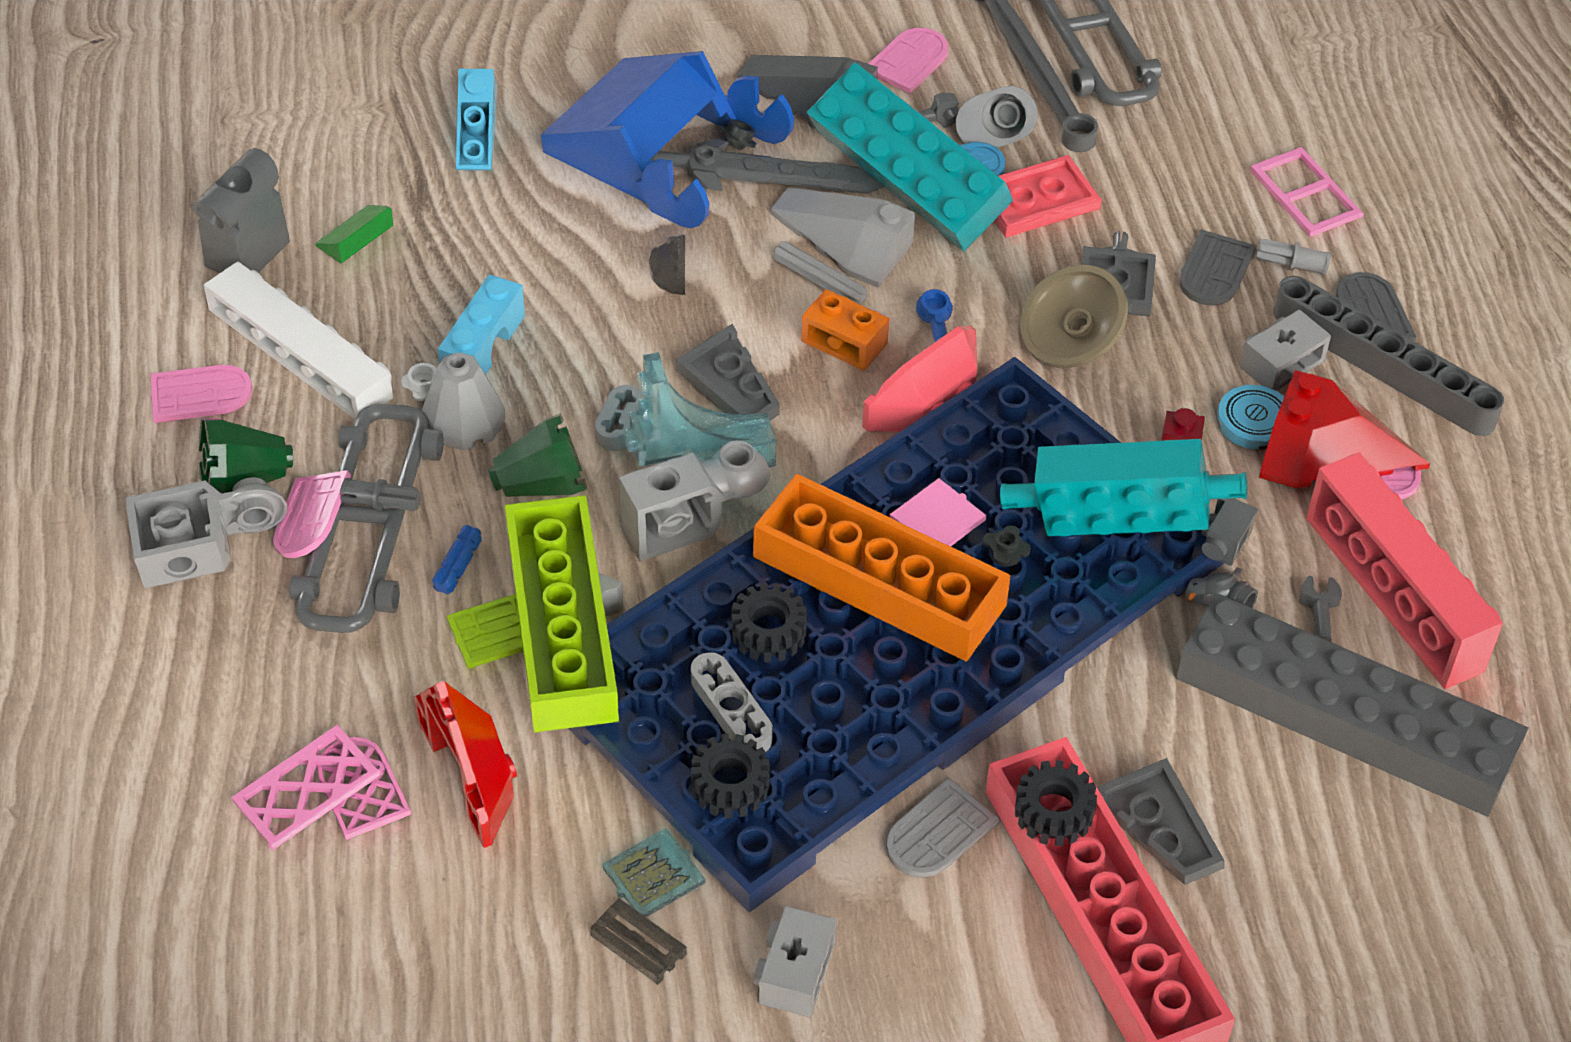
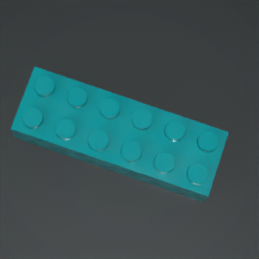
(910, 156)

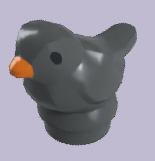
(1224, 583)

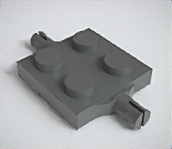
(1130, 268)

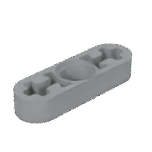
(730, 686)

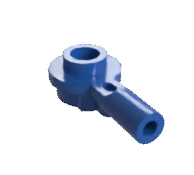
(935, 308)

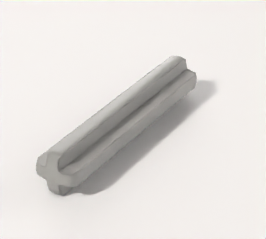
(819, 272)

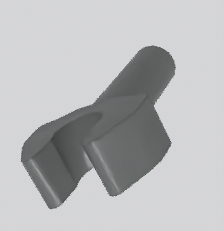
(943, 109)
(1321, 603)

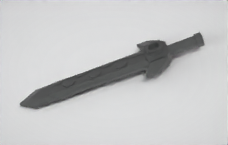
(710, 162)

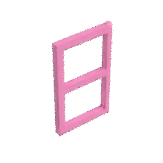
(1287, 199)

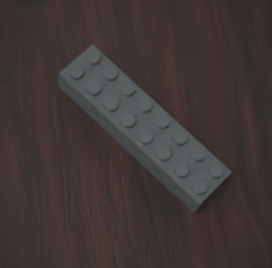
(1352, 704)

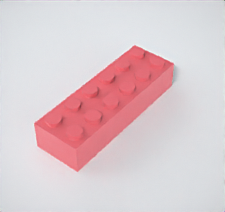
(1403, 570)

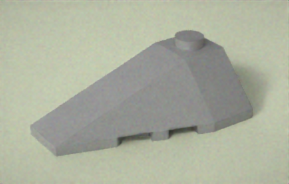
(856, 231)

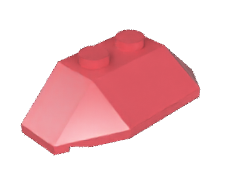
(924, 382)

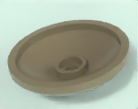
(1064, 304)

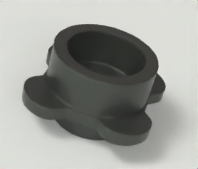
(738, 134)
(1006, 554)

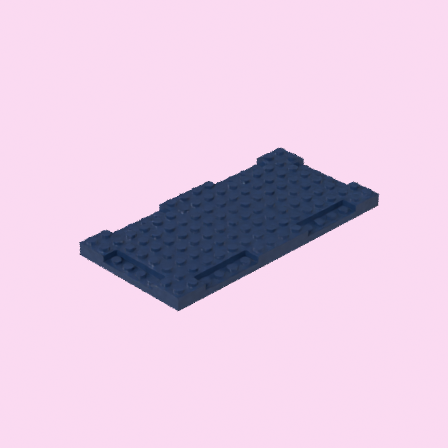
(861, 699)

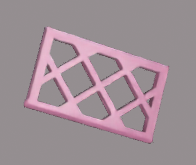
(307, 756)

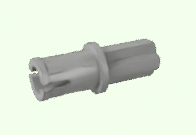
(1293, 256)

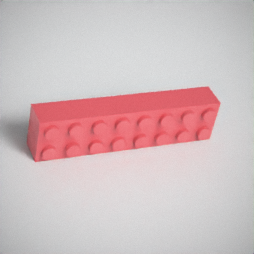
(1114, 915)

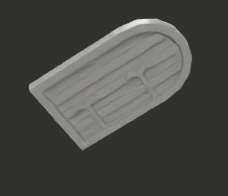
(938, 831)

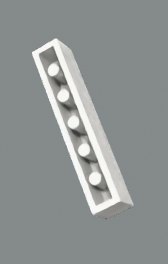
(298, 340)

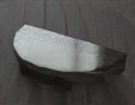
(668, 265)

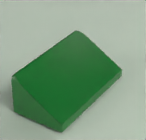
(356, 232)

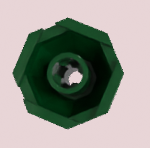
(239, 453)
(539, 463)

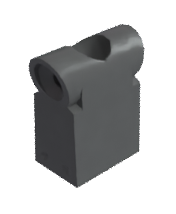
(242, 215)

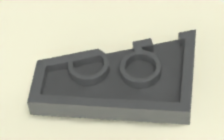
(1163, 820)

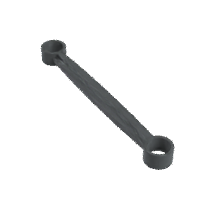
(1044, 78)

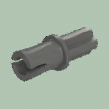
(380, 494)

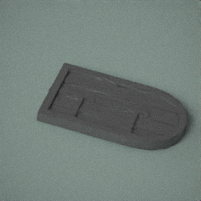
(1215, 268)
(1375, 298)

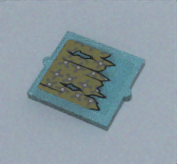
(653, 873)

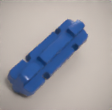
(457, 559)

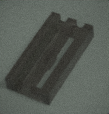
(629, 954)

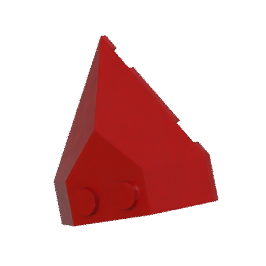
(1326, 424)
(485, 769)

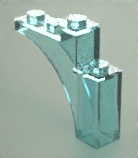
(674, 426)

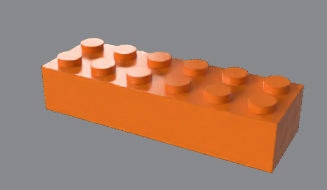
(881, 566)

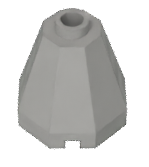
(463, 403)

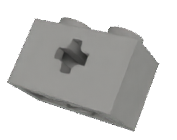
(1283, 348)
(796, 983)

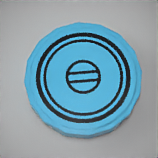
(1249, 415)

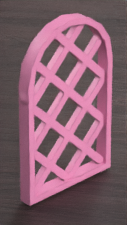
(380, 820)

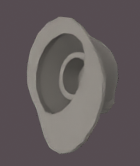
(997, 117)

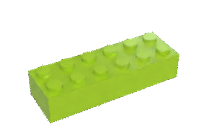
(561, 614)

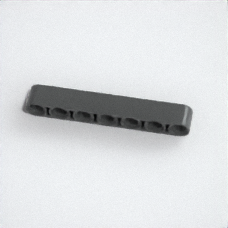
(1394, 358)

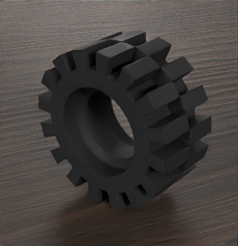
(769, 641)
(730, 755)
(1052, 823)

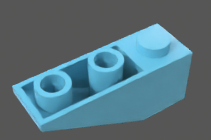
(476, 119)

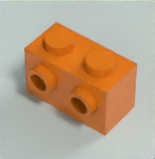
(845, 329)

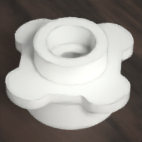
(419, 380)

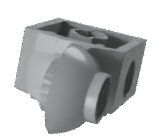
(684, 497)
(187, 527)

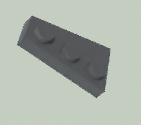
(727, 376)

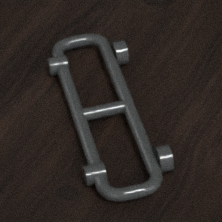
(1087, 78)
(379, 593)

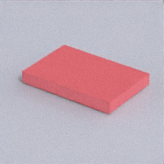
(1046, 196)

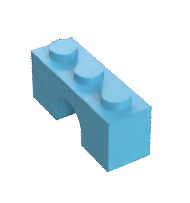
(490, 314)

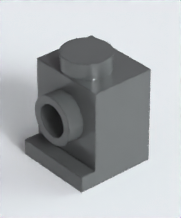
(1228, 530)

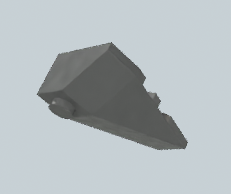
(798, 78)

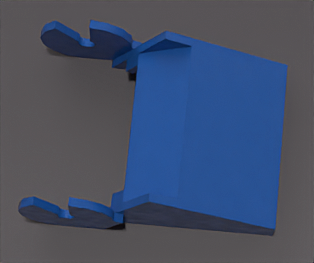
(639, 110)

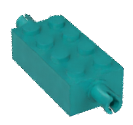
(1123, 488)

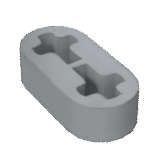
(613, 415)

